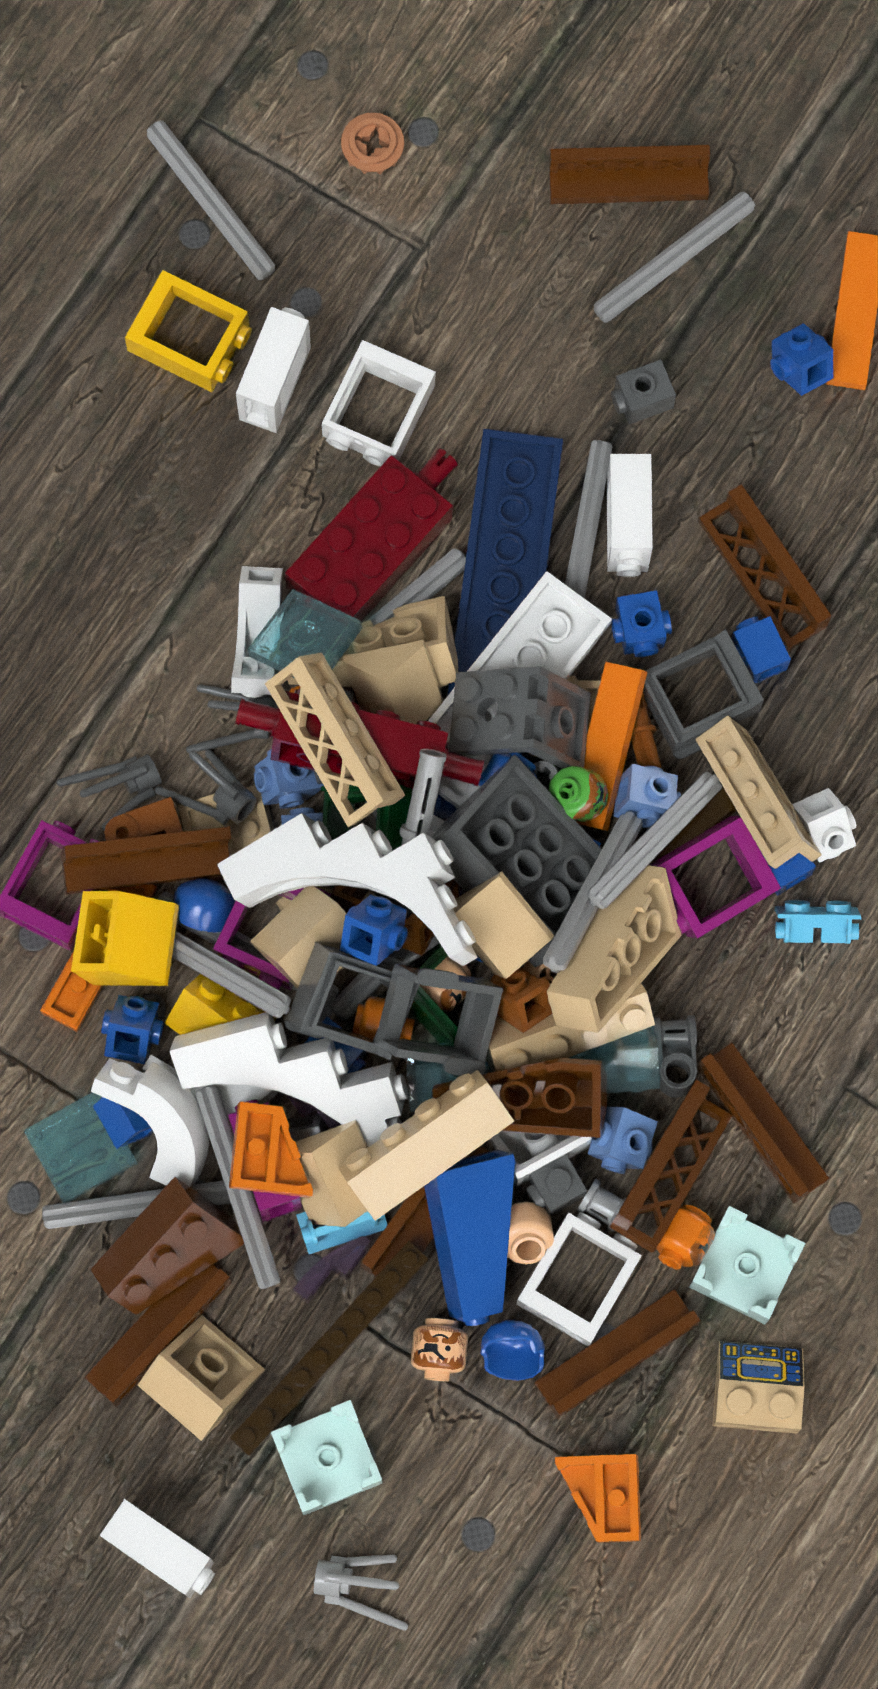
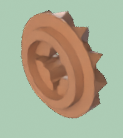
(363, 129)

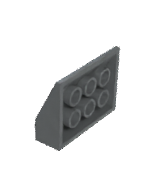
(525, 834)

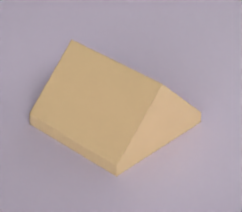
(395, 681)
(502, 925)
(293, 932)
(321, 1157)

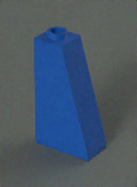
(471, 1233)

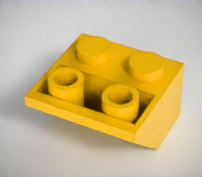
(124, 939)
(207, 1005)

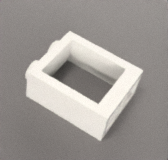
(273, 369)
(392, 369)
(629, 514)
(556, 1314)
(159, 1550)

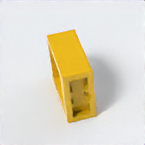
(152, 313)

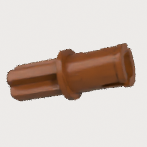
(643, 738)

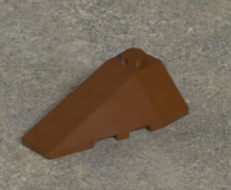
(551, 1096)

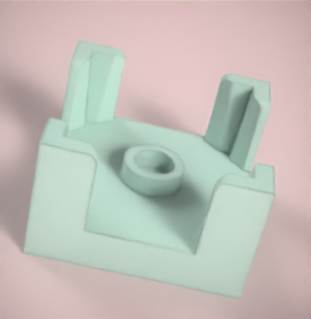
(746, 1266)
(327, 1458)

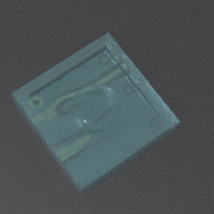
(304, 628)
(77, 1149)

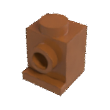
(518, 990)

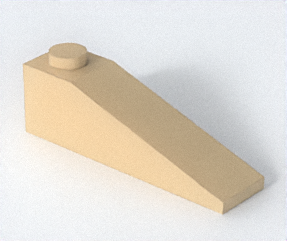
(411, 622)

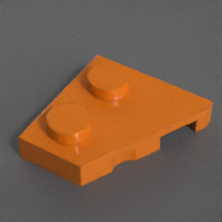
(265, 1153)
(606, 1494)

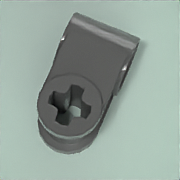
(676, 1049)

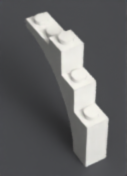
(305, 856)
(253, 1055)

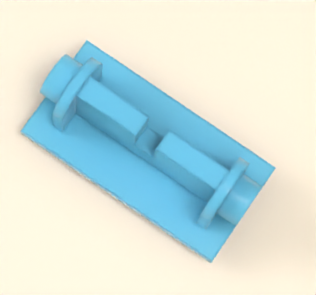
(833, 920)
(324, 1237)

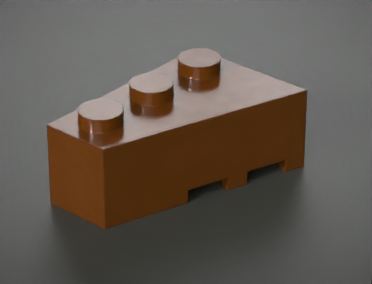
(166, 1247)

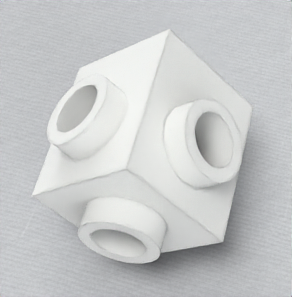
(827, 823)

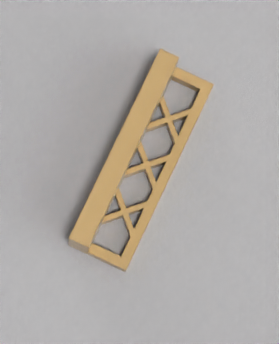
(347, 736)
(756, 793)

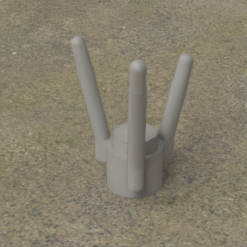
(334, 1579)

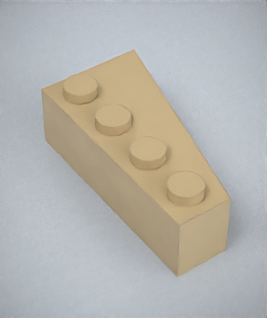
(616, 953)

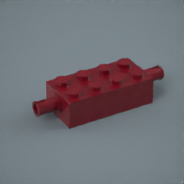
(375, 537)
(395, 739)

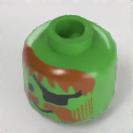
(579, 792)

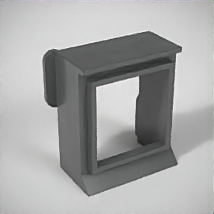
(681, 739)
(315, 989)
(473, 1029)

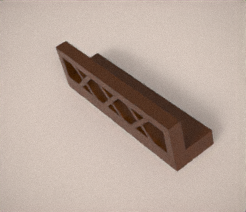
(629, 174)
(776, 558)
(144, 860)
(762, 1122)
(662, 1154)
(409, 1224)
(156, 1329)
(616, 1353)

